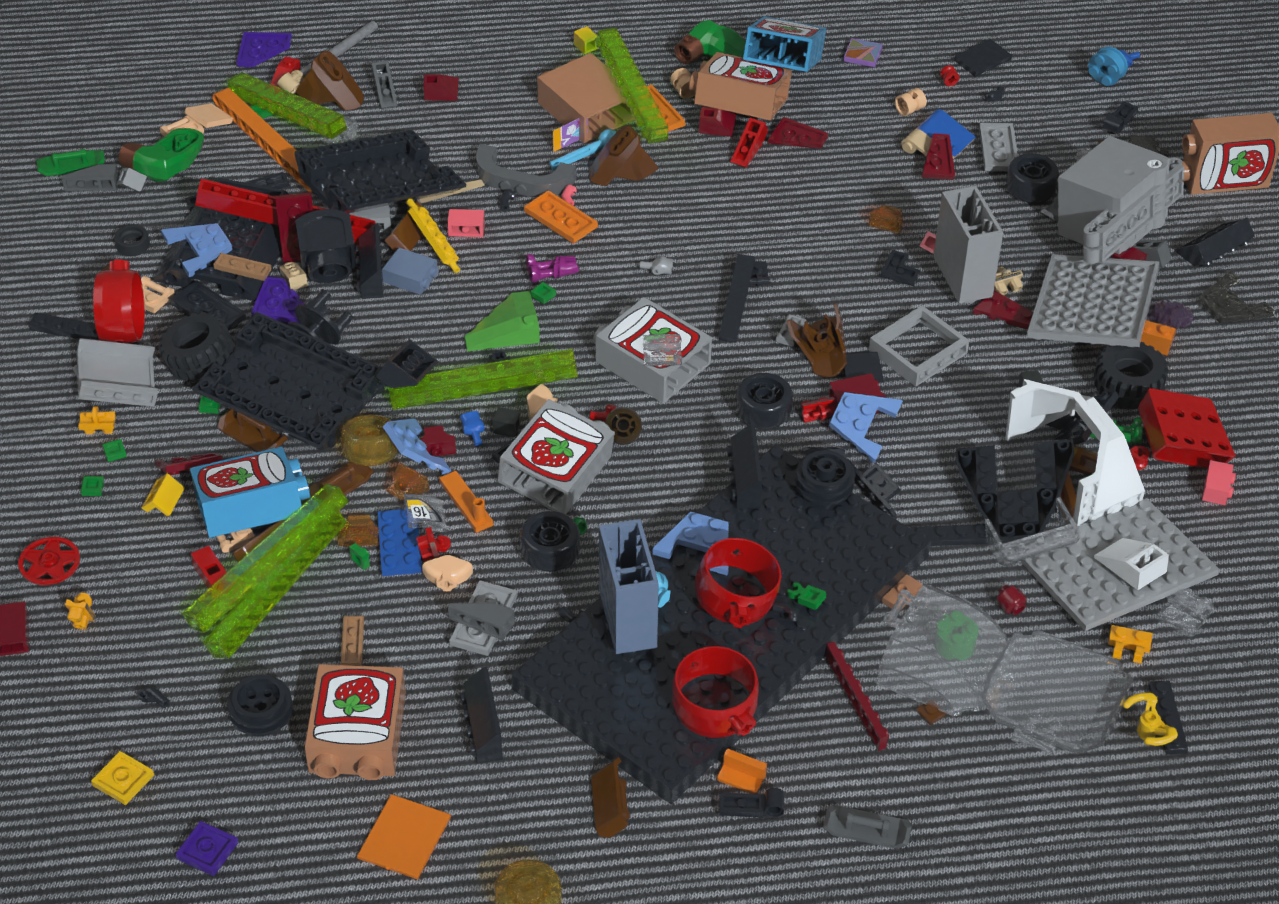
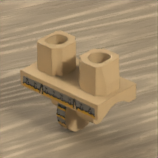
(1006, 278)

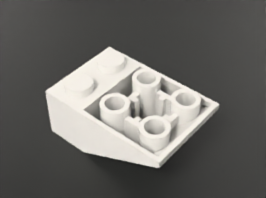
(1134, 561)

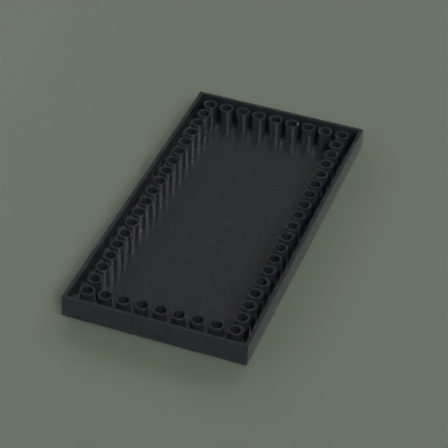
(625, 699)

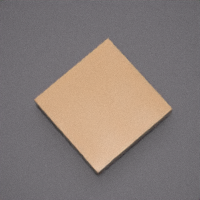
(208, 115)

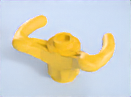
(1150, 722)

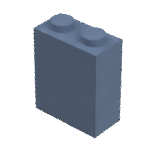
(410, 271)

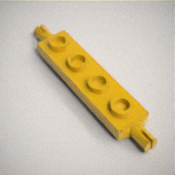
(433, 235)

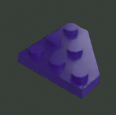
(261, 46)
(277, 300)

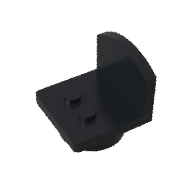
(326, 245)

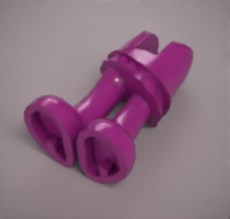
(557, 267)

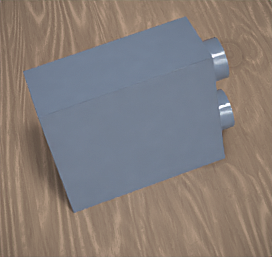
(628, 586)

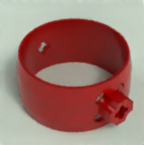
(119, 304)
(751, 558)
(716, 722)

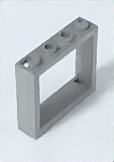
(930, 367)

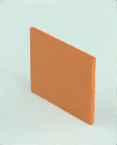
(404, 836)

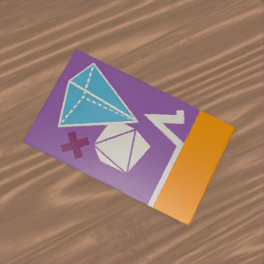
(566, 135)

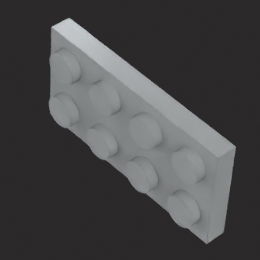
(997, 145)
(472, 639)

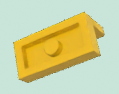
(163, 495)

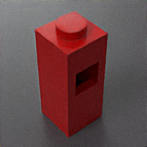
(207, 566)

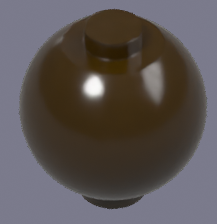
(625, 424)

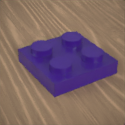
(207, 848)

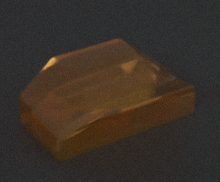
(358, 530)

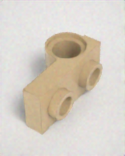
(294, 275)

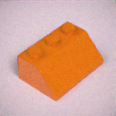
(1158, 336)

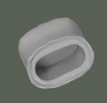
(659, 266)

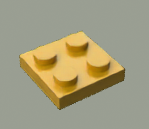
(122, 778)

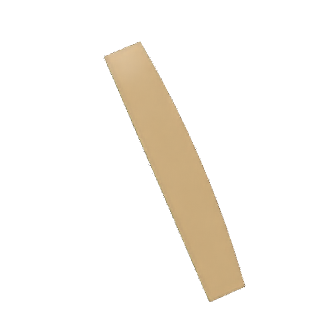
(470, 185)

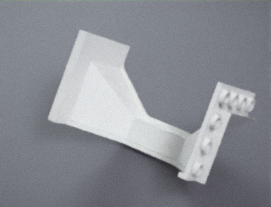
(1116, 476)

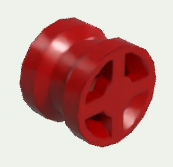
(949, 75)
(1140, 456)

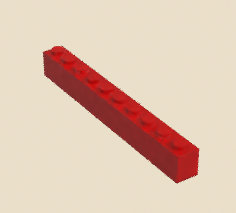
(256, 205)

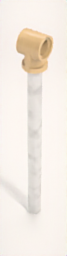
(291, 81)

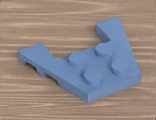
(205, 240)
(855, 416)
(404, 436)
(696, 533)

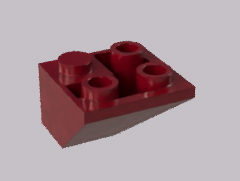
(440, 87)
(716, 122)

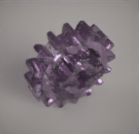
(1173, 314)

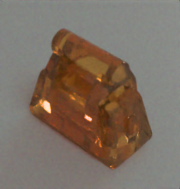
(886, 218)
(407, 481)

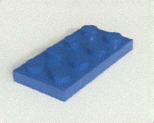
(398, 544)

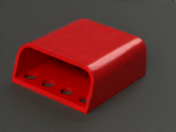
(1184, 429)

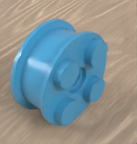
(1108, 66)

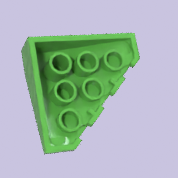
(508, 325)

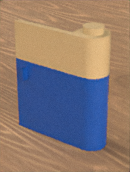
(939, 123)

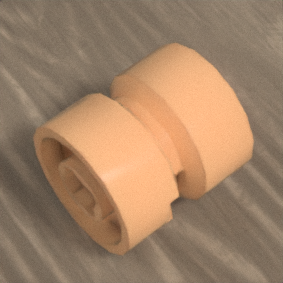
(681, 80)
(910, 102)

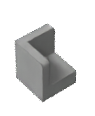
(131, 179)

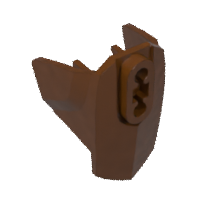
(329, 83)
(622, 158)
(822, 343)

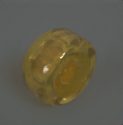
(366, 441)
(528, 883)

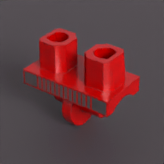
(818, 409)
(430, 546)

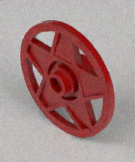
(49, 560)

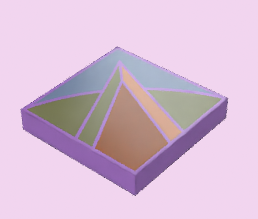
(863, 52)

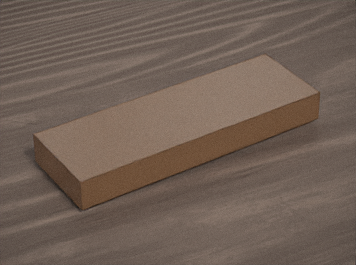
(242, 266)
(352, 640)

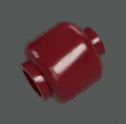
(1011, 599)

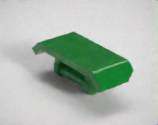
(69, 162)

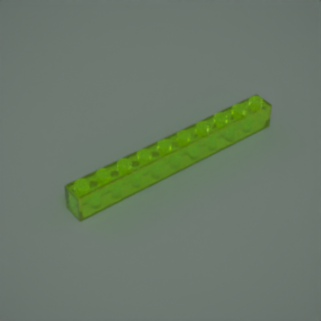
(632, 85)
(287, 105)
(486, 379)
(264, 558)
(262, 598)

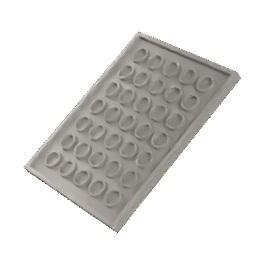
(1094, 301)
(1096, 593)

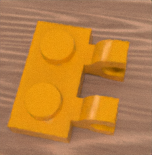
(1130, 639)

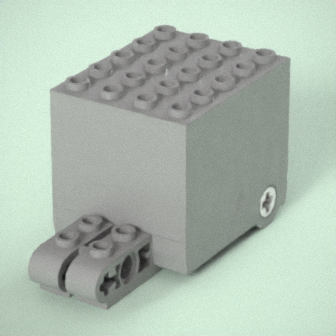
(1116, 197)

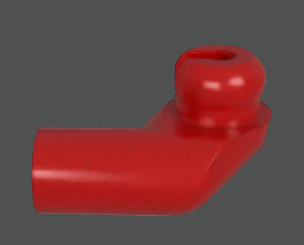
(601, 416)

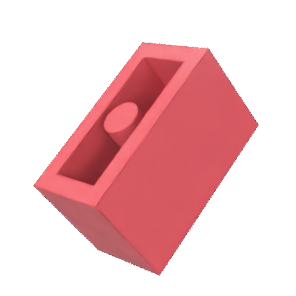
(466, 223)
(1218, 482)

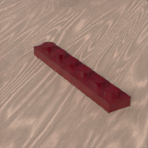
(855, 694)

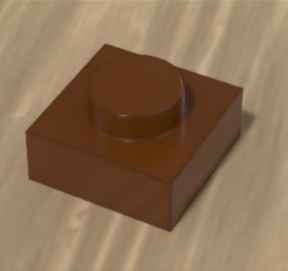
(930, 713)

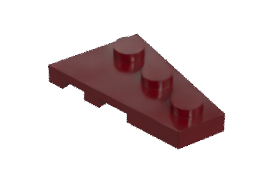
(939, 158)
(1006, 309)
(178, 464)

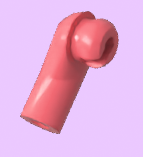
(568, 191)

